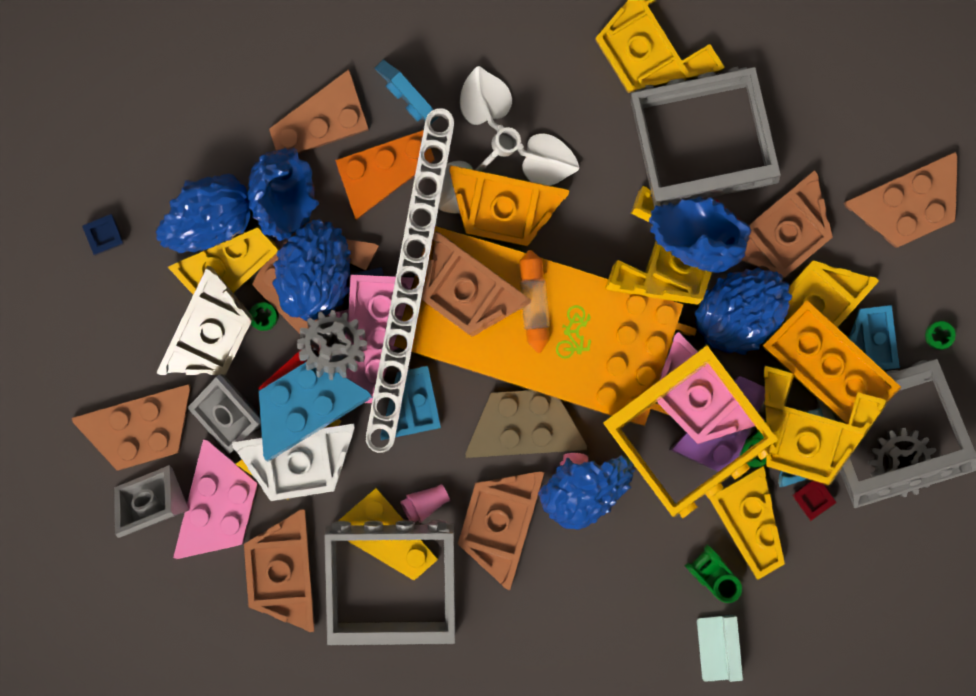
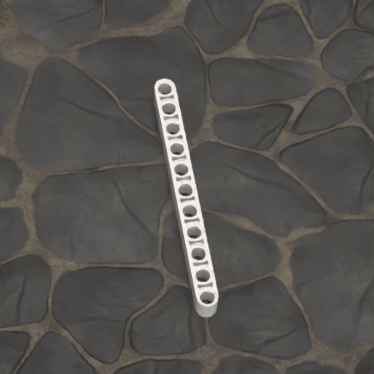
(418, 266)

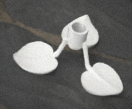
(487, 99)

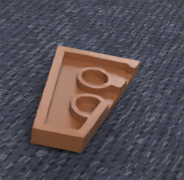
(322, 119)

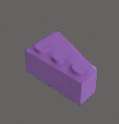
(723, 450)

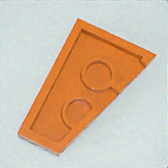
(380, 171)

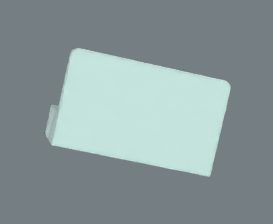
(719, 648)

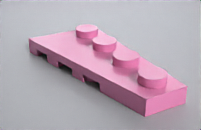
(370, 305)

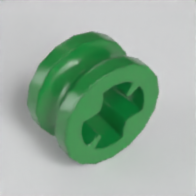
(272, 319)
(938, 344)

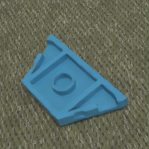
(303, 405)

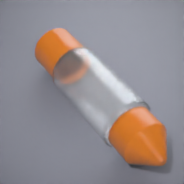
(536, 313)

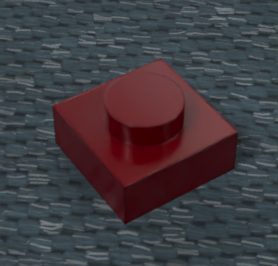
(813, 499)

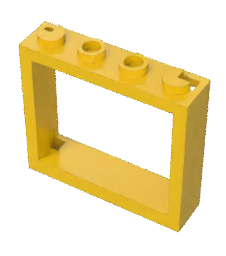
(657, 392)

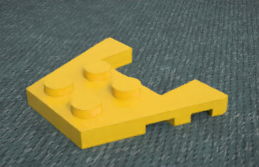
(643, 52)
(665, 274)
(810, 443)

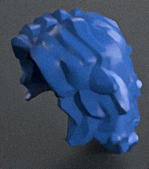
(281, 193)
(205, 214)
(701, 233)
(312, 271)
(743, 310)
(585, 491)

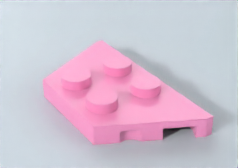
(703, 401)
(217, 505)

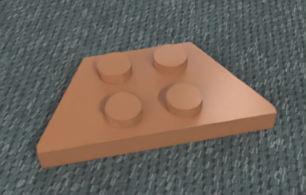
(911, 203)
(789, 229)
(467, 289)
(138, 428)
(499, 523)
(280, 572)

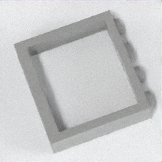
(719, 185)
(922, 473)
(389, 632)

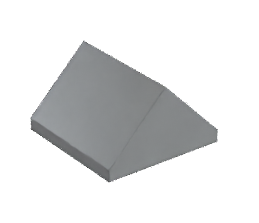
(225, 413)
(147, 501)

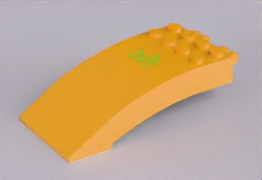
(600, 342)

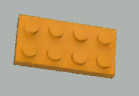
(828, 362)

